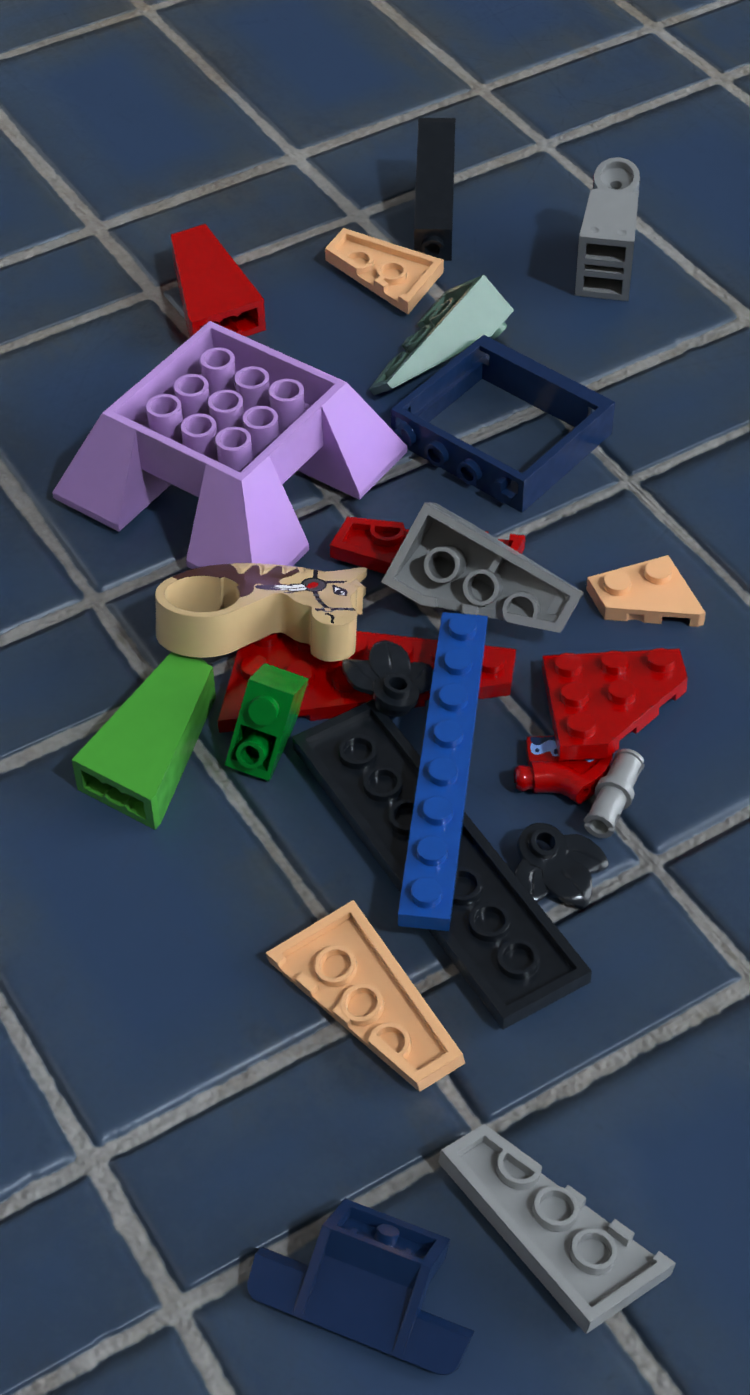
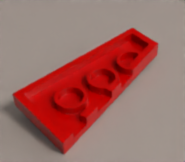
(376, 542)

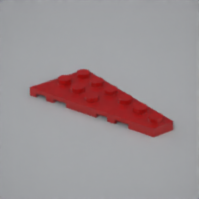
(327, 688)

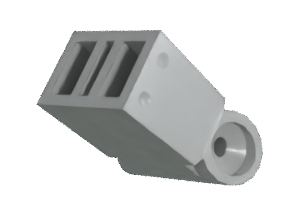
(609, 232)

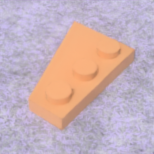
(385, 268)

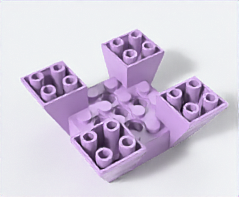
(231, 430)

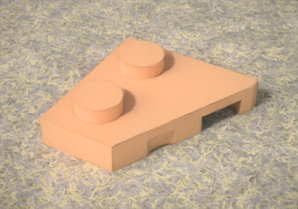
(645, 593)

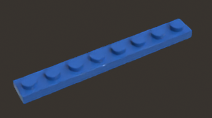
(443, 774)

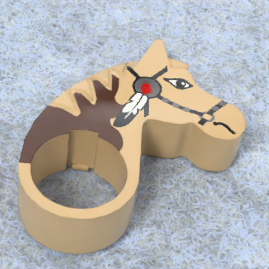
(236, 604)

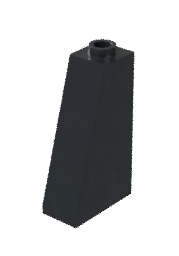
(435, 187)

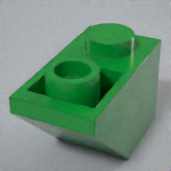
(265, 720)

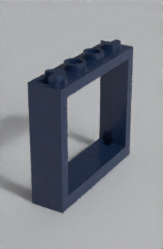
(523, 379)

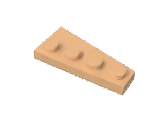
(365, 989)

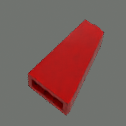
(214, 285)

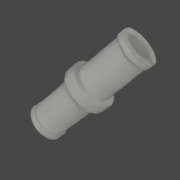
(614, 793)

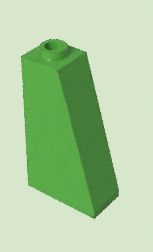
(148, 741)

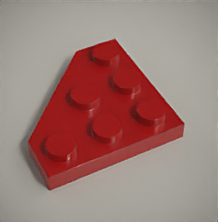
(607, 696)

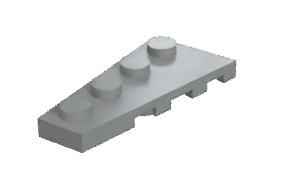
(570, 1248)

